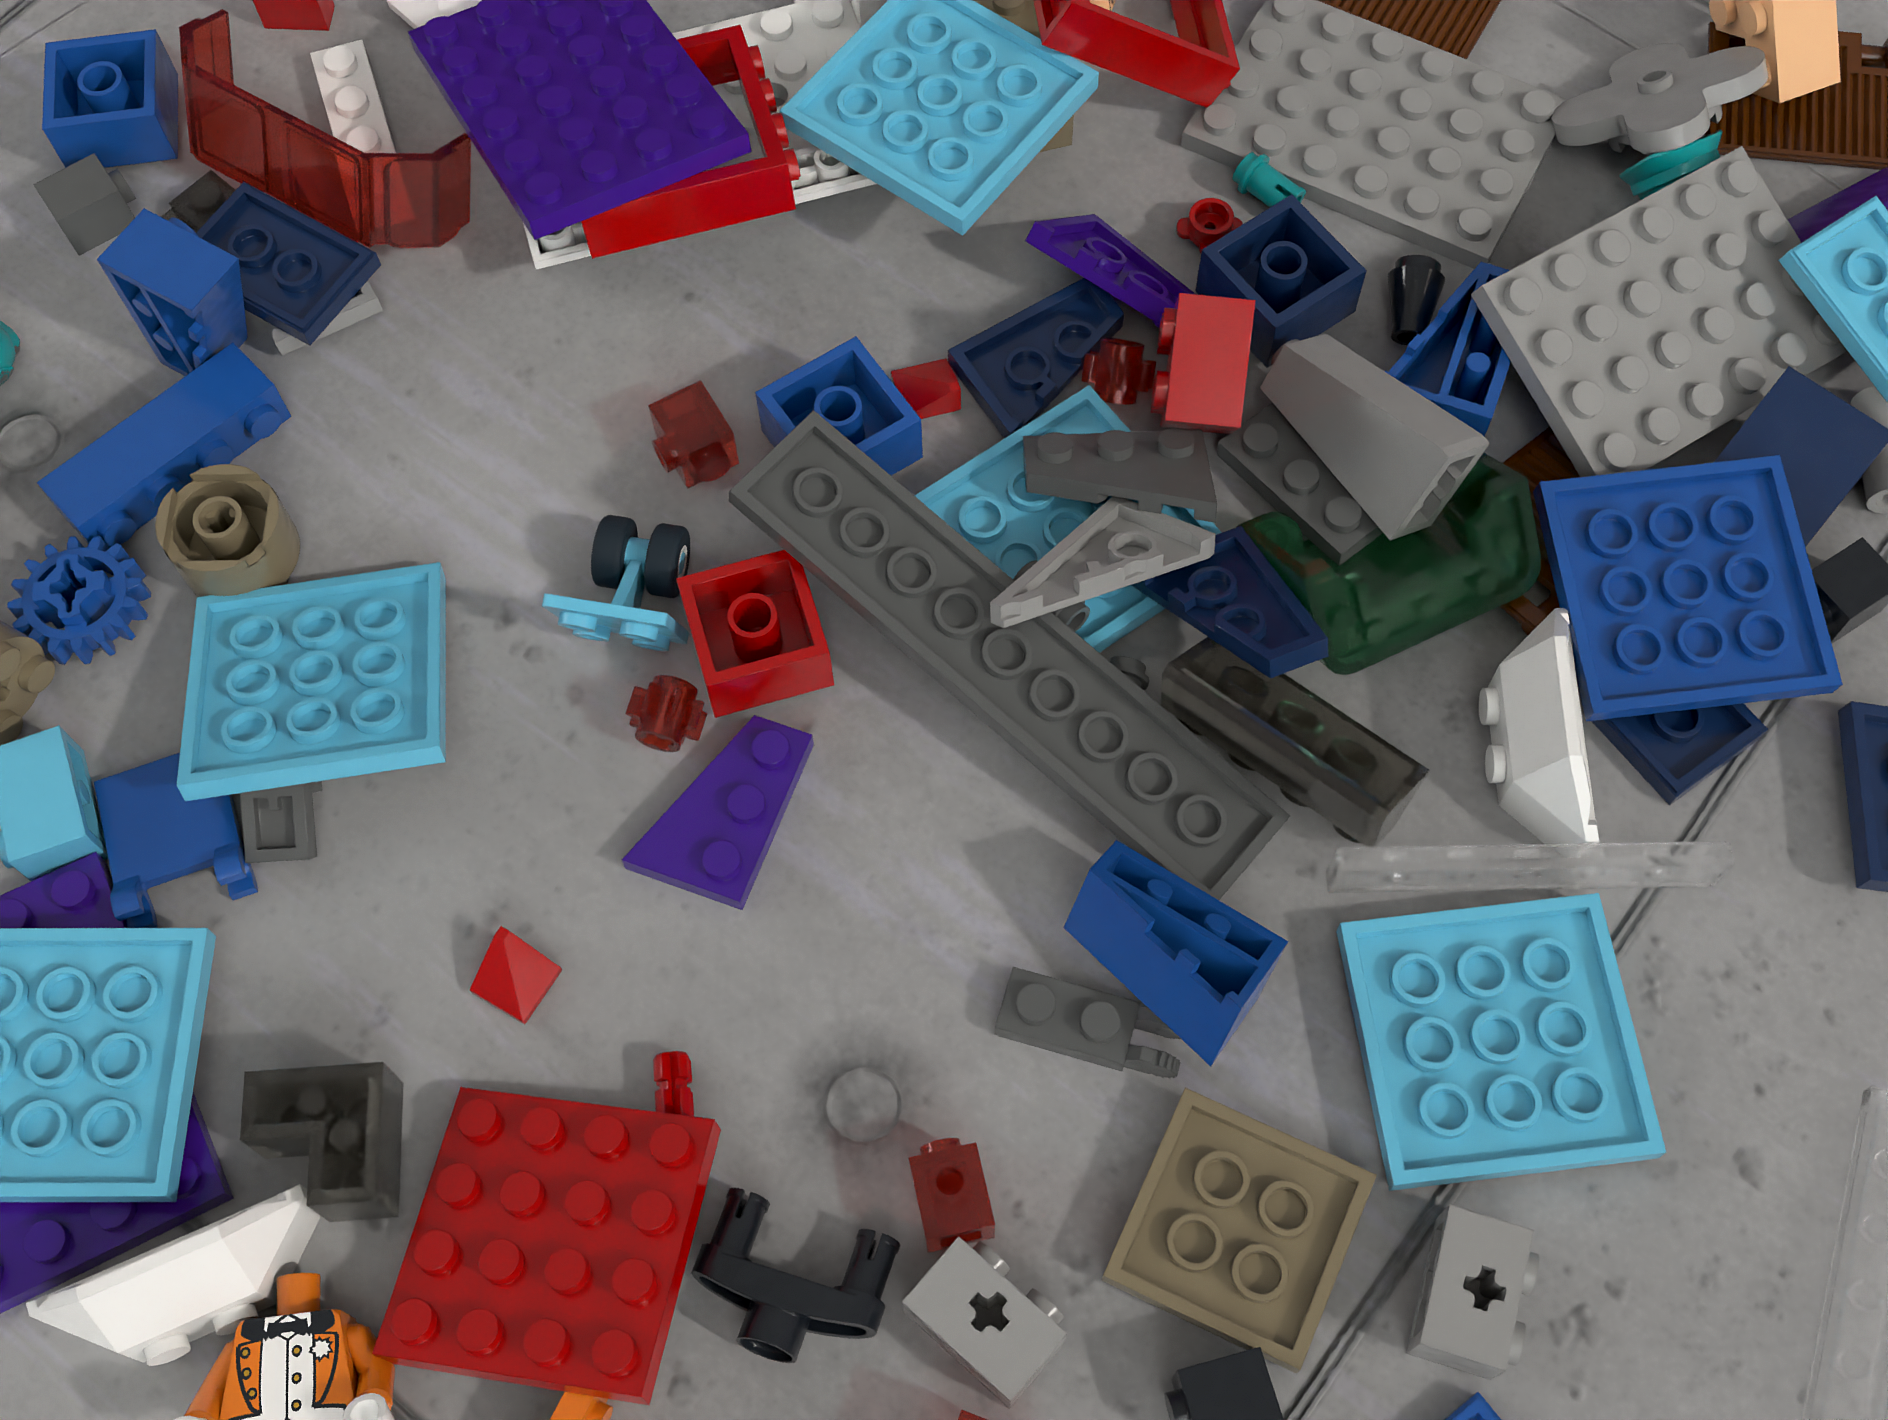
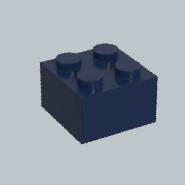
(1291, 270)

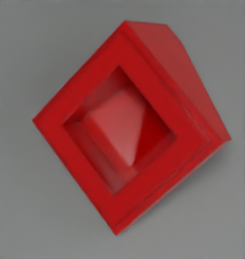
(929, 388)
(514, 976)

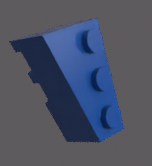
(177, 290)
(1458, 357)
(1174, 947)

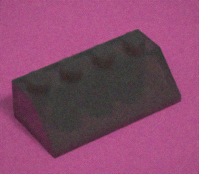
(1293, 741)

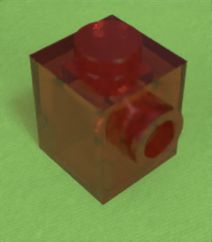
(692, 436)
(951, 1194)

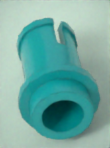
(1264, 181)

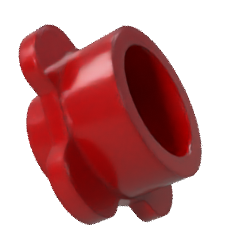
(1207, 214)

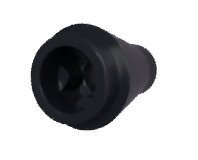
(1413, 294)

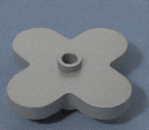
(1660, 98)

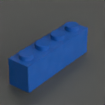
(190, 426)

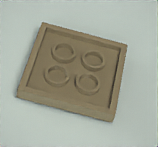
(1240, 1229)

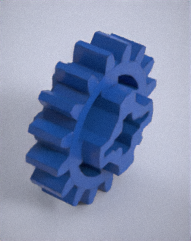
(80, 599)

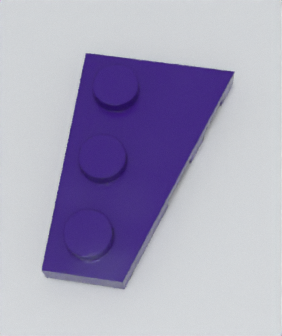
(1108, 261)
(727, 817)

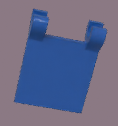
(162, 837)

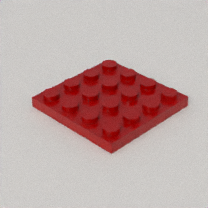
(551, 1244)

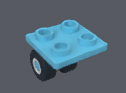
(628, 565)

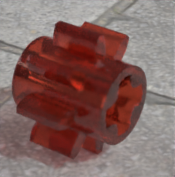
(1119, 370)
(666, 713)

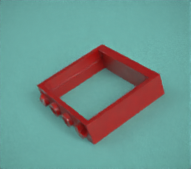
(1188, 67)
(716, 195)

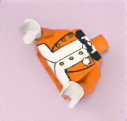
(297, 1365)

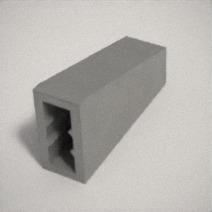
(1373, 432)

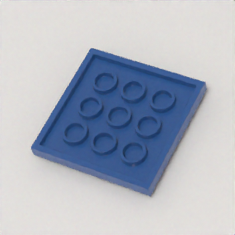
(1686, 588)

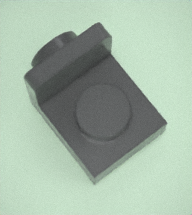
(279, 823)

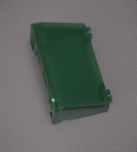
(1416, 585)

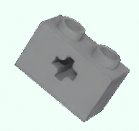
(945, 1311)
(1445, 1323)

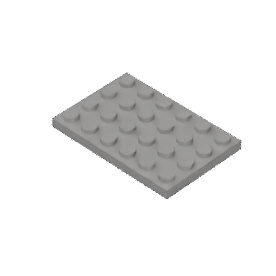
(1381, 127)
(1659, 319)

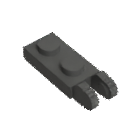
(1082, 1024)

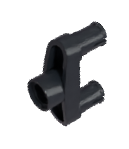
(783, 1304)

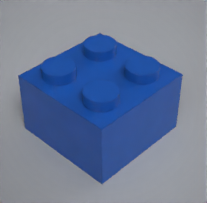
(111, 99)
(851, 396)

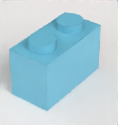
(47, 804)

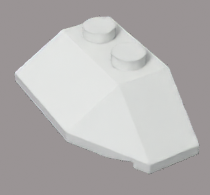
(1540, 737)
(187, 1286)

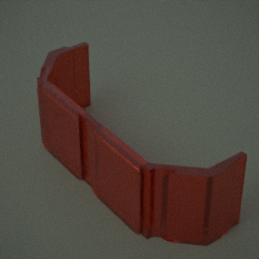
(362, 195)

